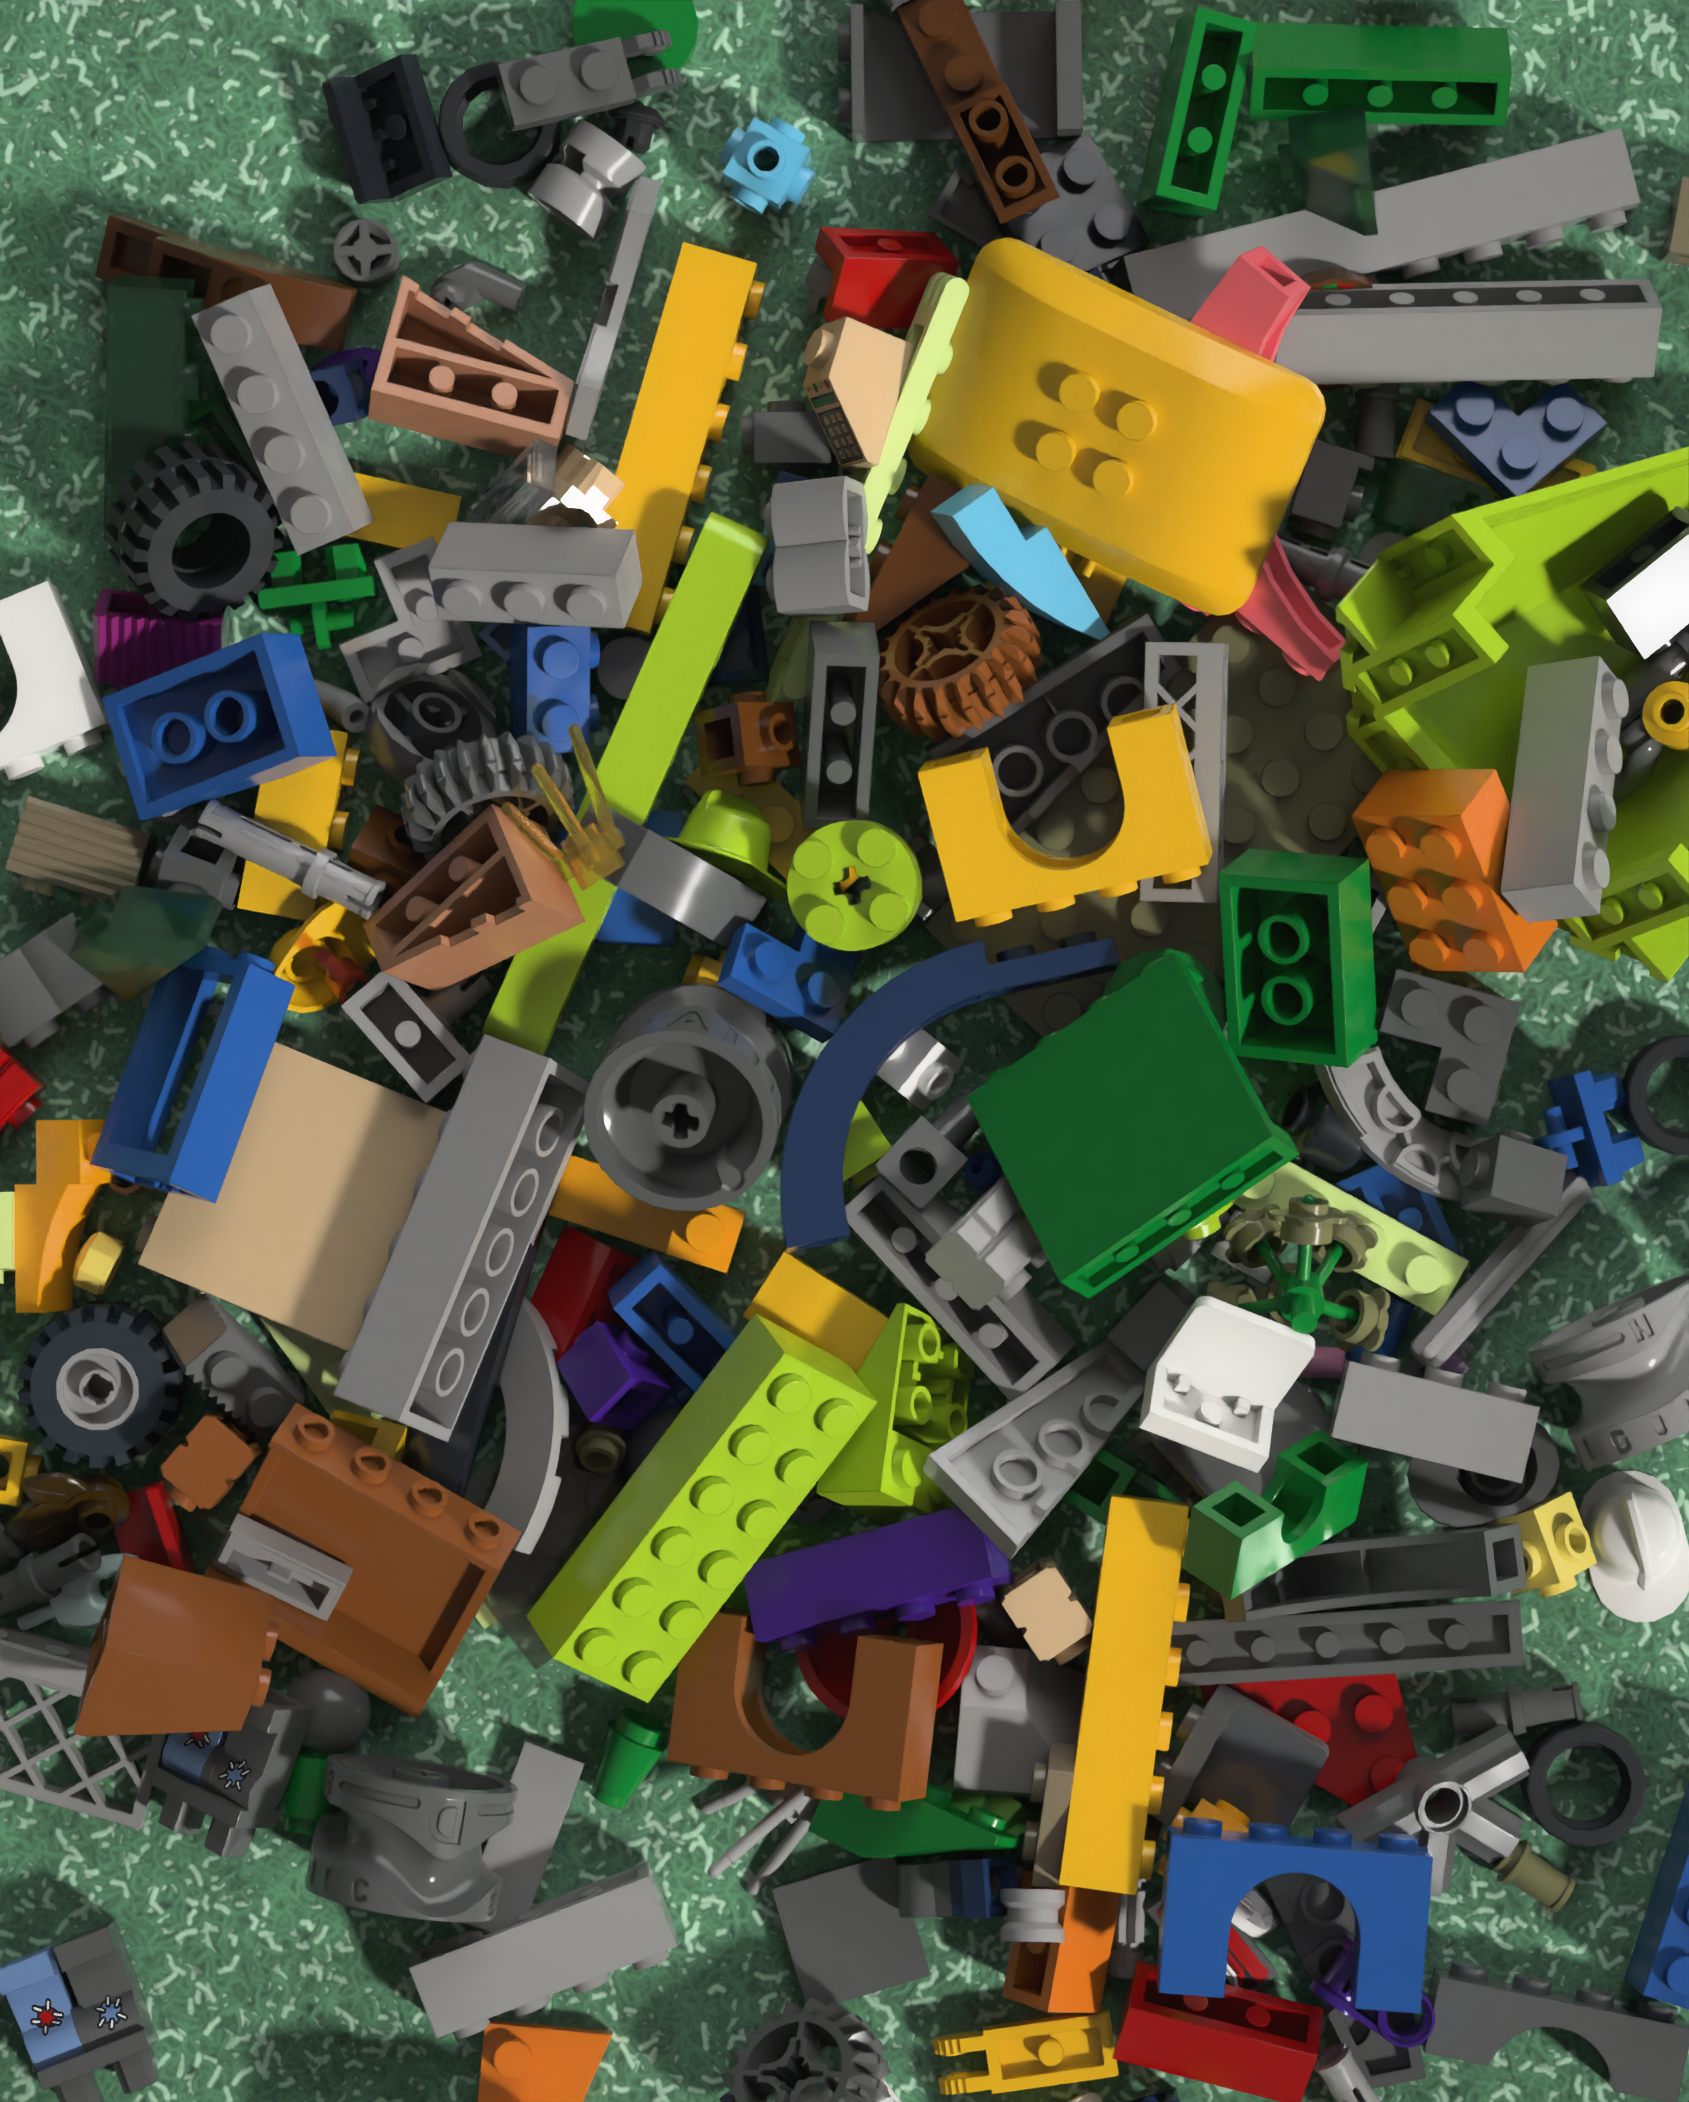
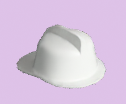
(1636, 1546)

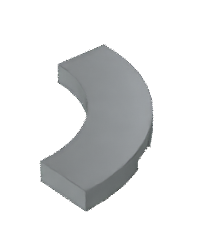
(612, 308)
(1393, 1128)
(534, 1429)

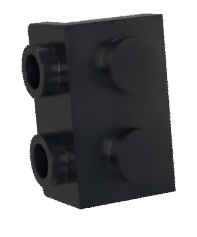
(387, 131)

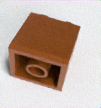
(175, 1654)

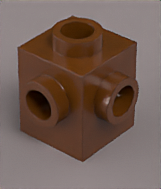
(747, 739)
(385, 852)

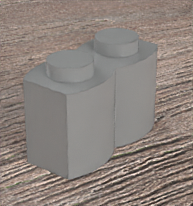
(819, 547)

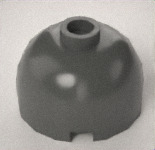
(422, 714)

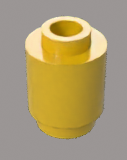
(1660, 711)

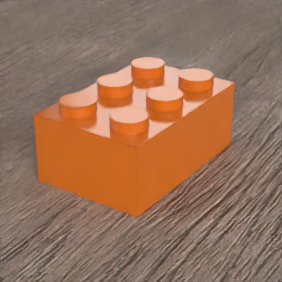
(1440, 865)

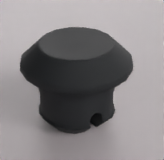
(636, 124)

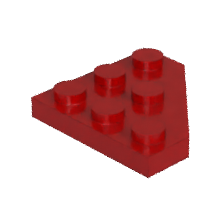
(1356, 1718)

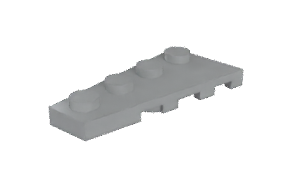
(1034, 1448)

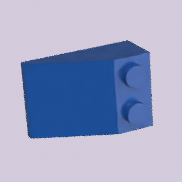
(219, 724)

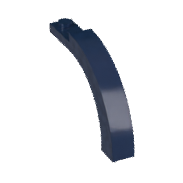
(819, 1126)

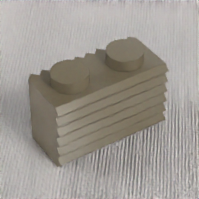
(76, 852)

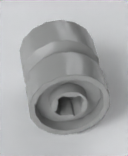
(586, 179)

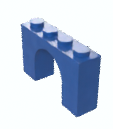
(1214, 1869)

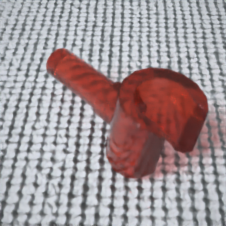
(339, 973)

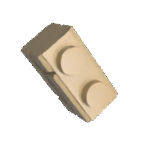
(1047, 1612)

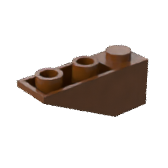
(917, 562)

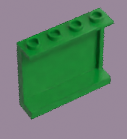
(1128, 1127)

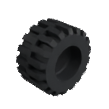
(166, 499)

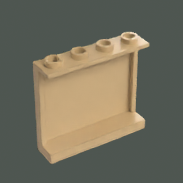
(305, 1200)

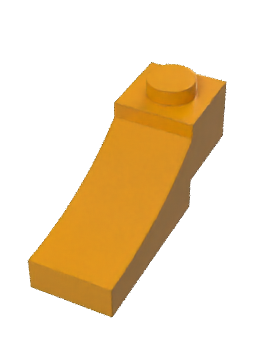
(596, 1202)
(55, 1212)

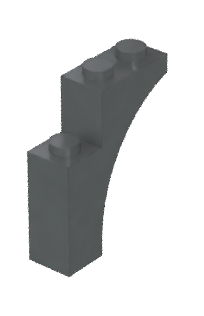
(1388, 1569)

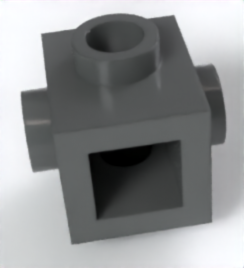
(196, 866)

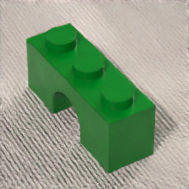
(1247, 1537)

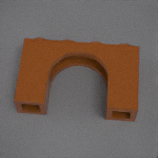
(876, 1754)

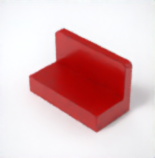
(880, 273)
(576, 1286)
(155, 1529)

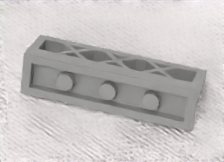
(1208, 754)

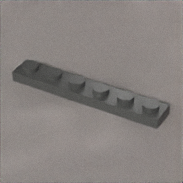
(1350, 1642)

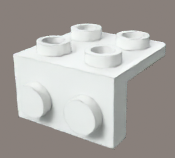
(1223, 1381)

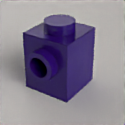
(613, 1375)

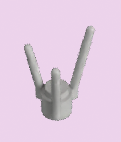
(789, 1804)

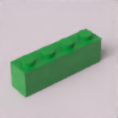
(1390, 70)

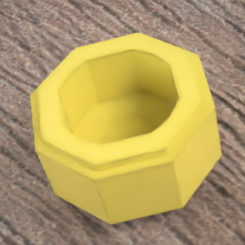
(98, 1262)

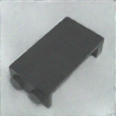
(1032, 51)

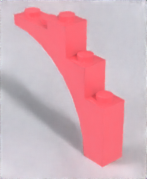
(1253, 311)

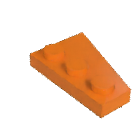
(538, 2062)

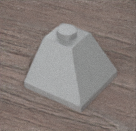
(1010, 1716)

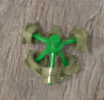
(1297, 1293)

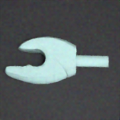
(79, 1602)

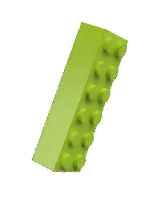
(701, 1509)

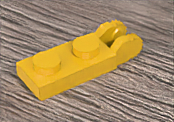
(1033, 2053)

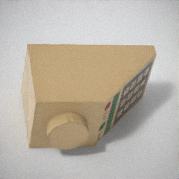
(855, 387)

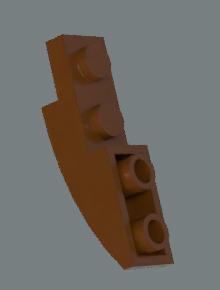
(978, 107)
(312, 305)

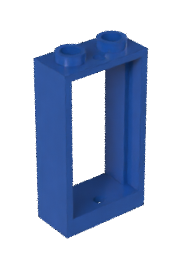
(223, 1084)

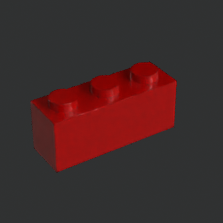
(1232, 2042)

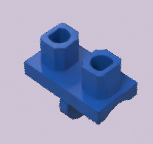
(1580, 1128)

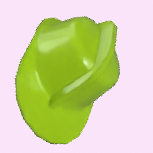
(734, 839)

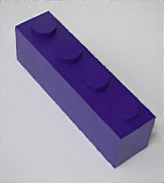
(872, 1578)

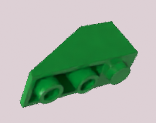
(917, 1830)

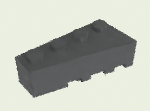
(1062, 719)

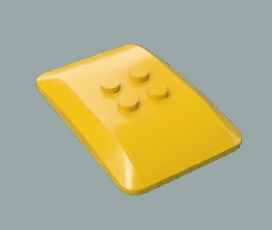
(1118, 427)

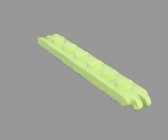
(930, 356)

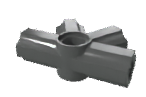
(1459, 1811)

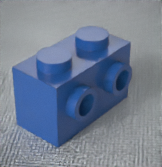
(552, 682)

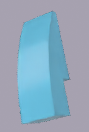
(1018, 560)

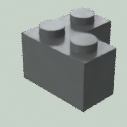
(1467, 1035)

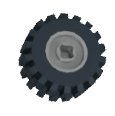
(101, 1384)

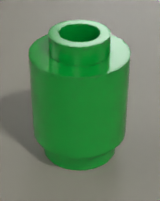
(304, 1796)

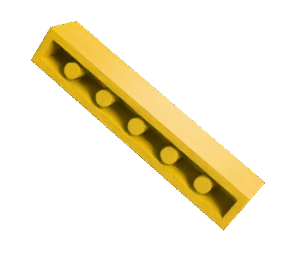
(680, 414)
(1124, 1695)

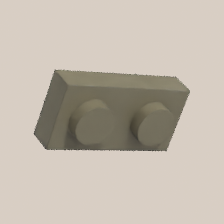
(1045, 1838)

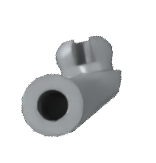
(342, 706)

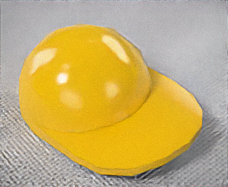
(295, 953)

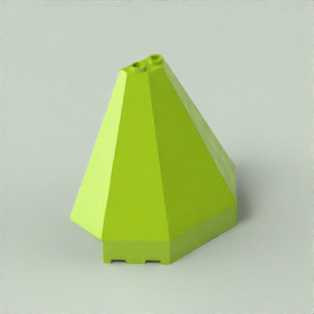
(1444, 657)

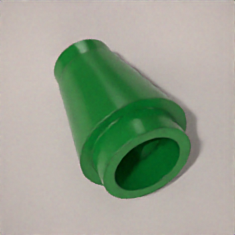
(627, 1756)

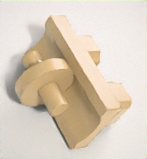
(582, 493)

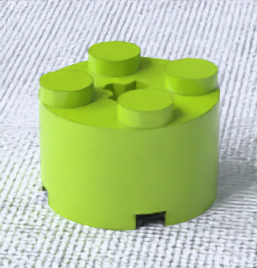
(825, 862)

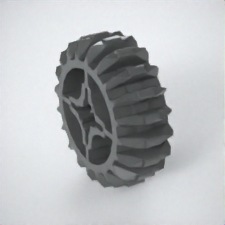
(470, 777)
(792, 2060)

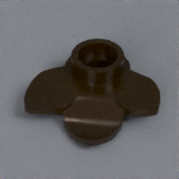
(68, 1507)

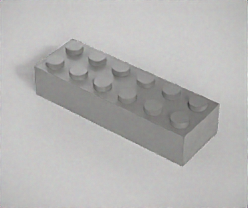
(464, 1237)

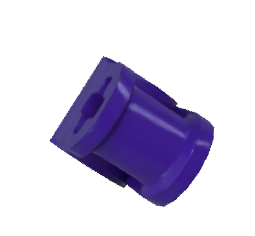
(1332, 1991)

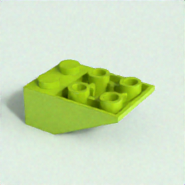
(921, 1405)

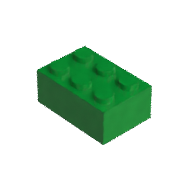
(1298, 957)

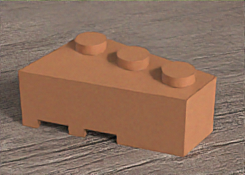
(463, 383)
(472, 906)

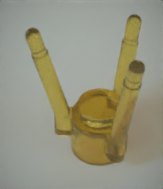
(588, 853)

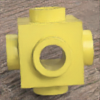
(1552, 1544)

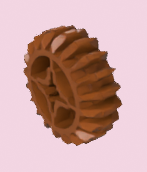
(958, 662)

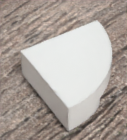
(1254, 1913)

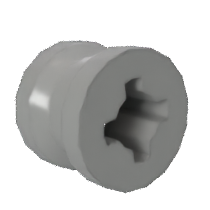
(1032, 1915)

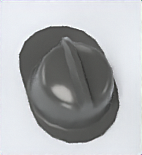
(1472, 1498)

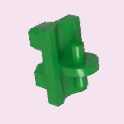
(346, 583)

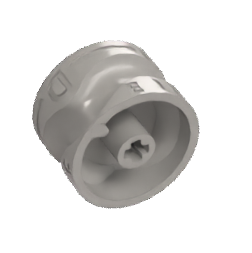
(1628, 1371)

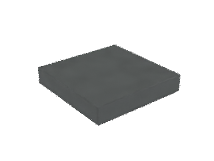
(849, 1931)

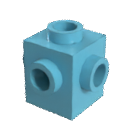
(772, 188)

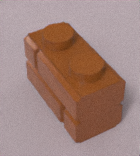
(211, 1461)

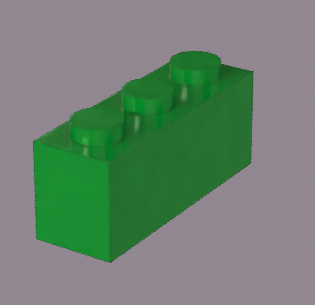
(1197, 114)

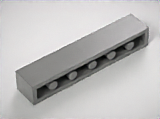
(1475, 333)

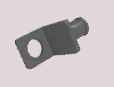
(933, 1149)

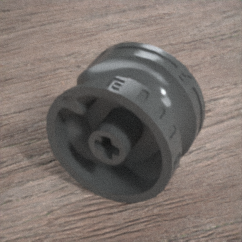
(689, 1097)
(409, 1837)

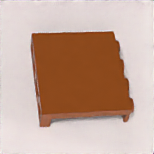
(413, 1549)

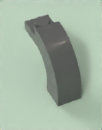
(680, 882)

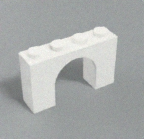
(55, 687)

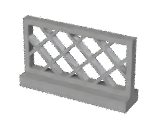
(63, 1667)

